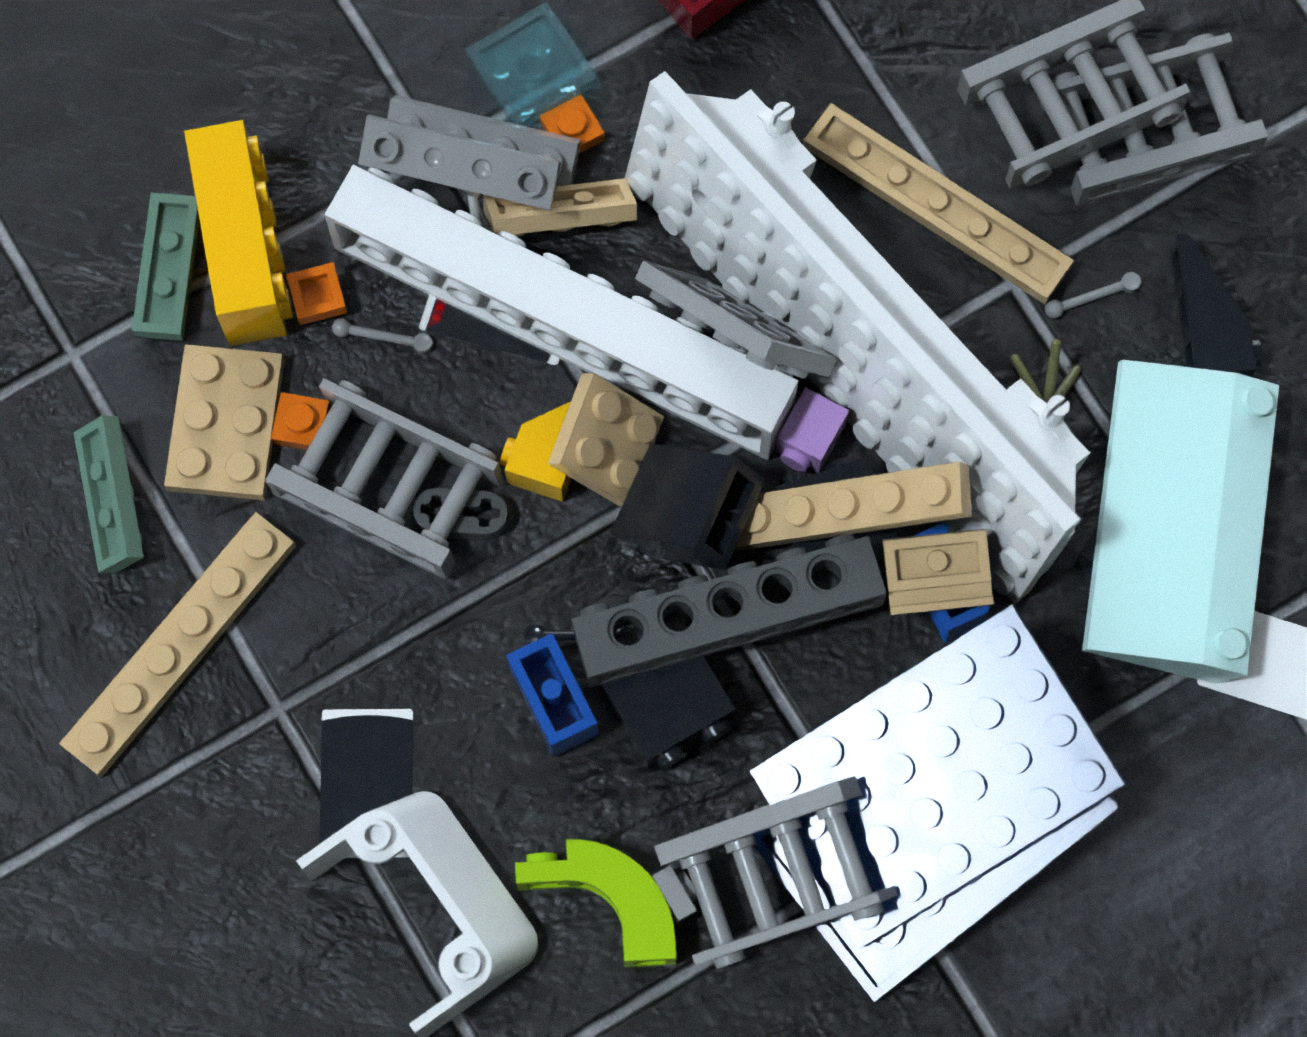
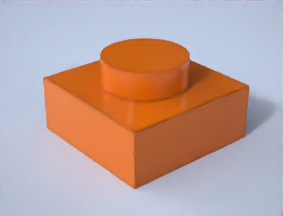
(575, 121)
(316, 293)
(298, 420)

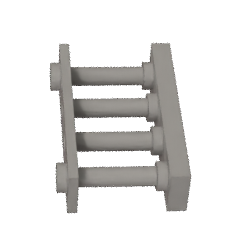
(1074, 45)
(1189, 150)
(469, 152)
(386, 526)
(784, 822)

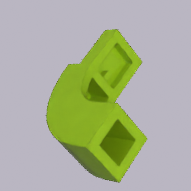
(620, 882)

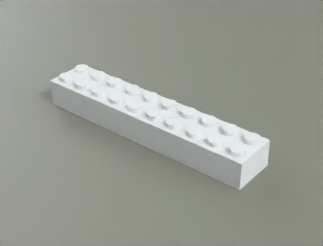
(560, 310)

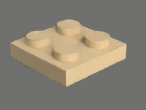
(604, 438)

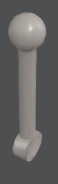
(1129, 283)
(421, 342)

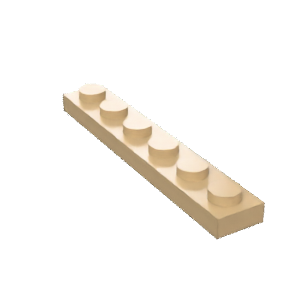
(938, 203)
(858, 505)
(177, 644)

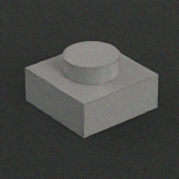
(678, 893)

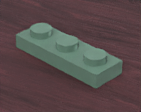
(166, 267)
(108, 494)

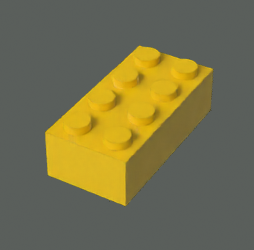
(239, 232)

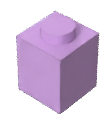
(811, 432)

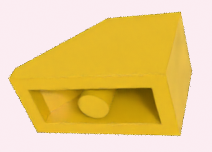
(529, 454)

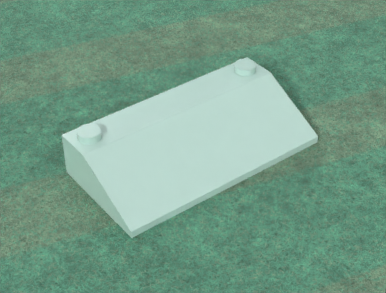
(1181, 520)

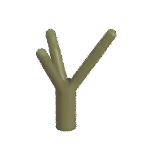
(1051, 376)

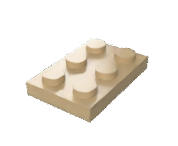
(224, 422)

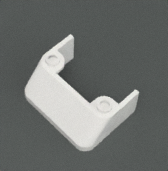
(495, 931)

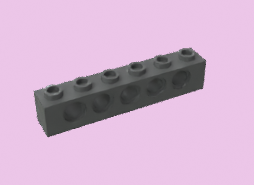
(609, 661)

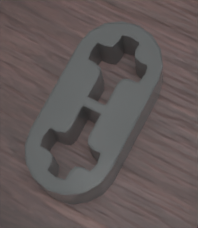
(465, 526)

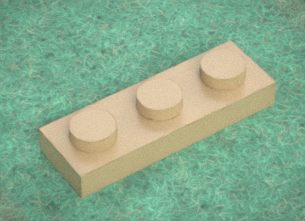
(573, 206)

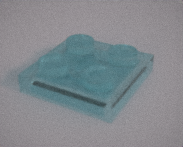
(531, 66)

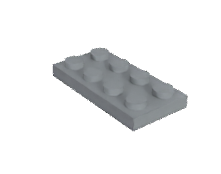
(735, 321)

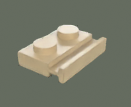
(938, 571)

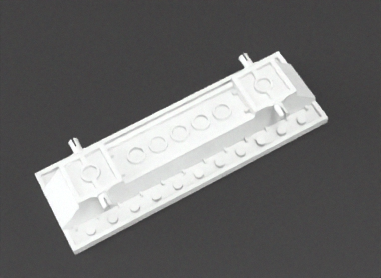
(745, 205)

